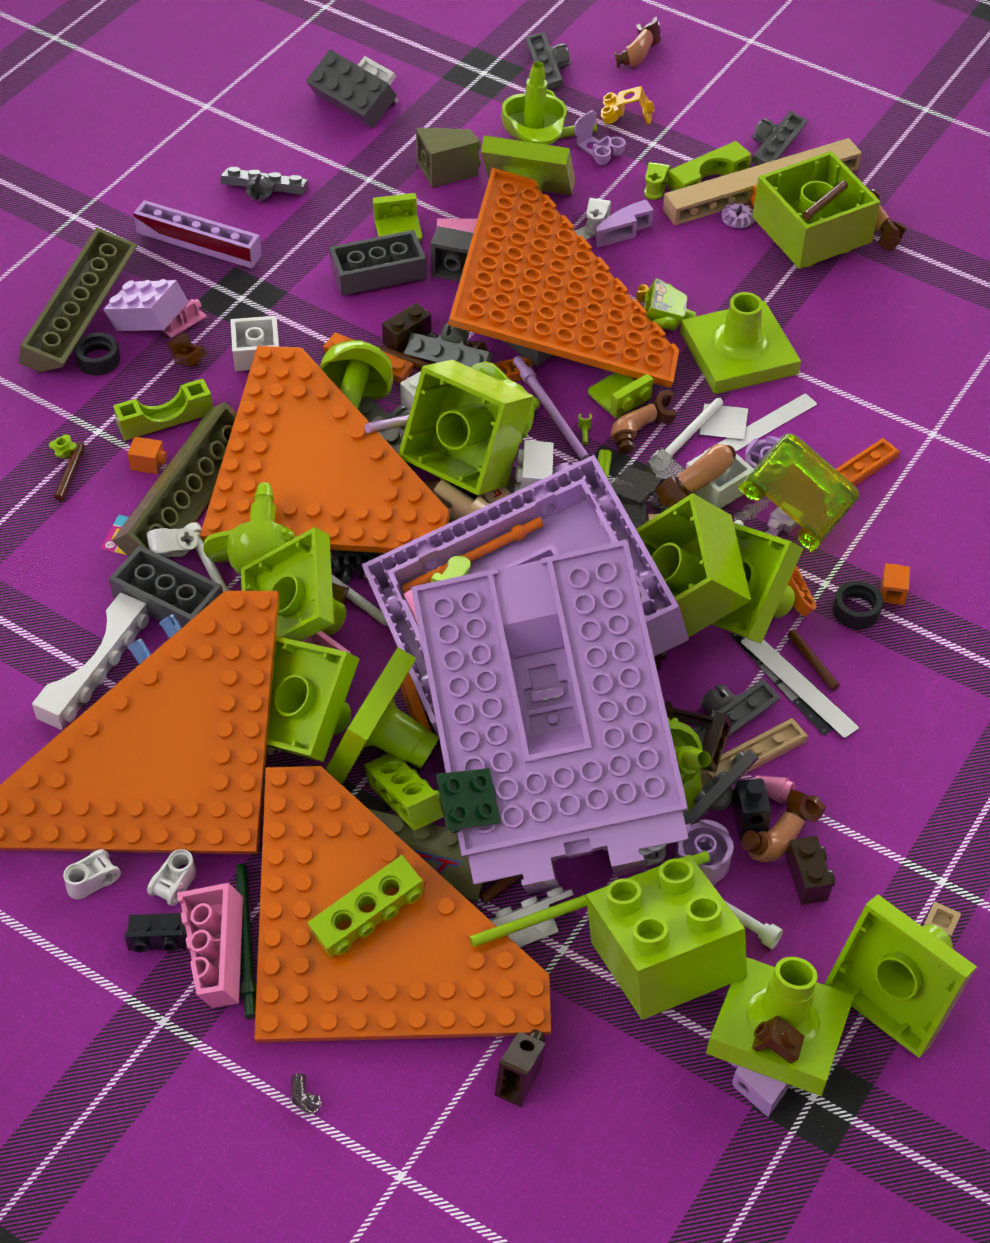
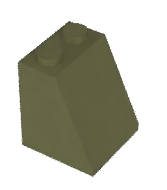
(447, 154)

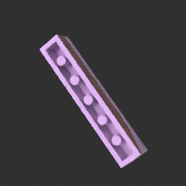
(198, 234)

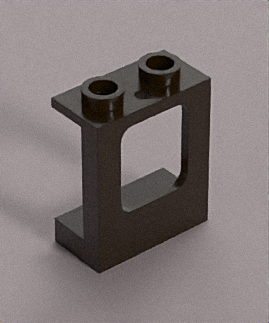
(716, 735)

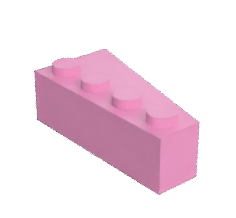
(214, 940)

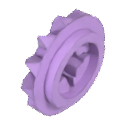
(743, 220)

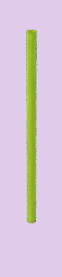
(547, 914)

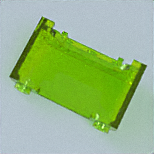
(802, 487)

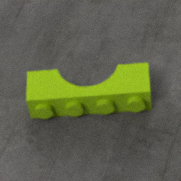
(721, 161)
(138, 419)

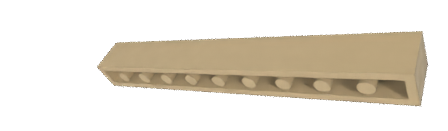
(713, 195)

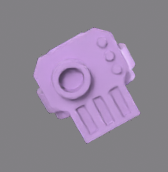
(601, 149)

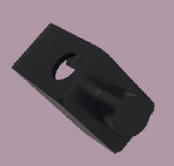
(751, 801)

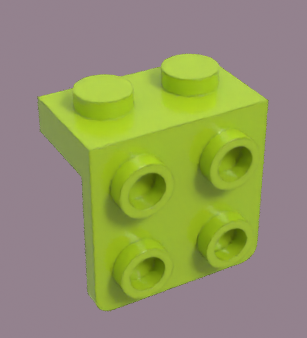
(396, 214)
(621, 393)

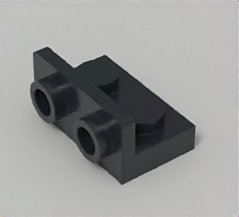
(155, 932)

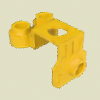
(615, 105)

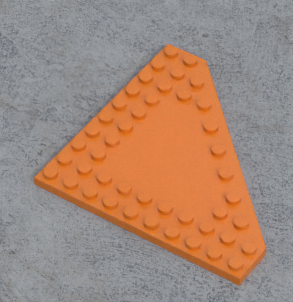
(547, 290)
(320, 461)
(165, 752)
(405, 977)

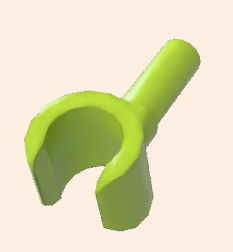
(585, 425)

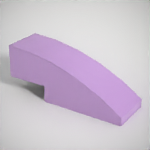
(624, 223)

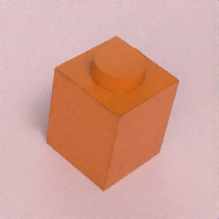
(146, 455)
(895, 583)

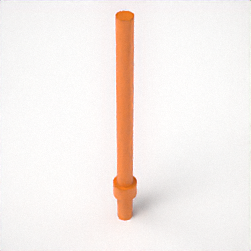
(517, 533)

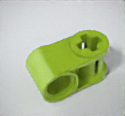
(656, 180)

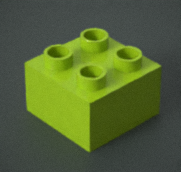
(835, 229)
(465, 426)
(698, 560)
(666, 936)

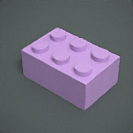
(146, 305)

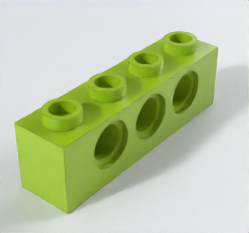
(404, 791)
(348, 908)

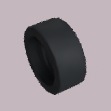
(101, 365)
(854, 619)

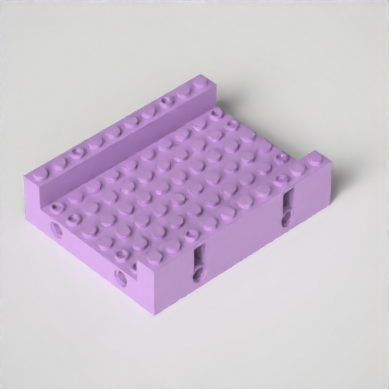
(576, 513)

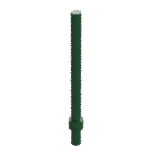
(248, 987)

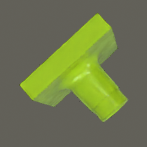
(544, 163)
(740, 345)
(767, 568)
(304, 582)
(308, 697)
(383, 724)
(901, 974)
(798, 999)

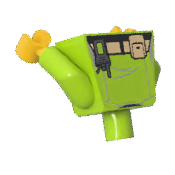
(664, 304)

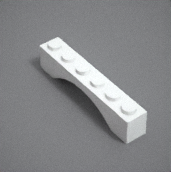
(63, 698)

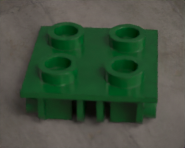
(468, 799)

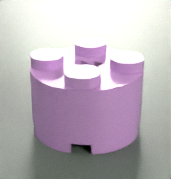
(714, 839)

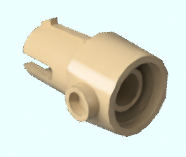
(456, 501)

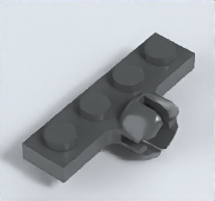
(552, 58)
(776, 138)
(262, 184)
(448, 346)
(374, 413)
(739, 708)
(718, 792)

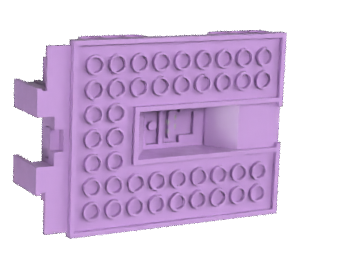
(562, 699)

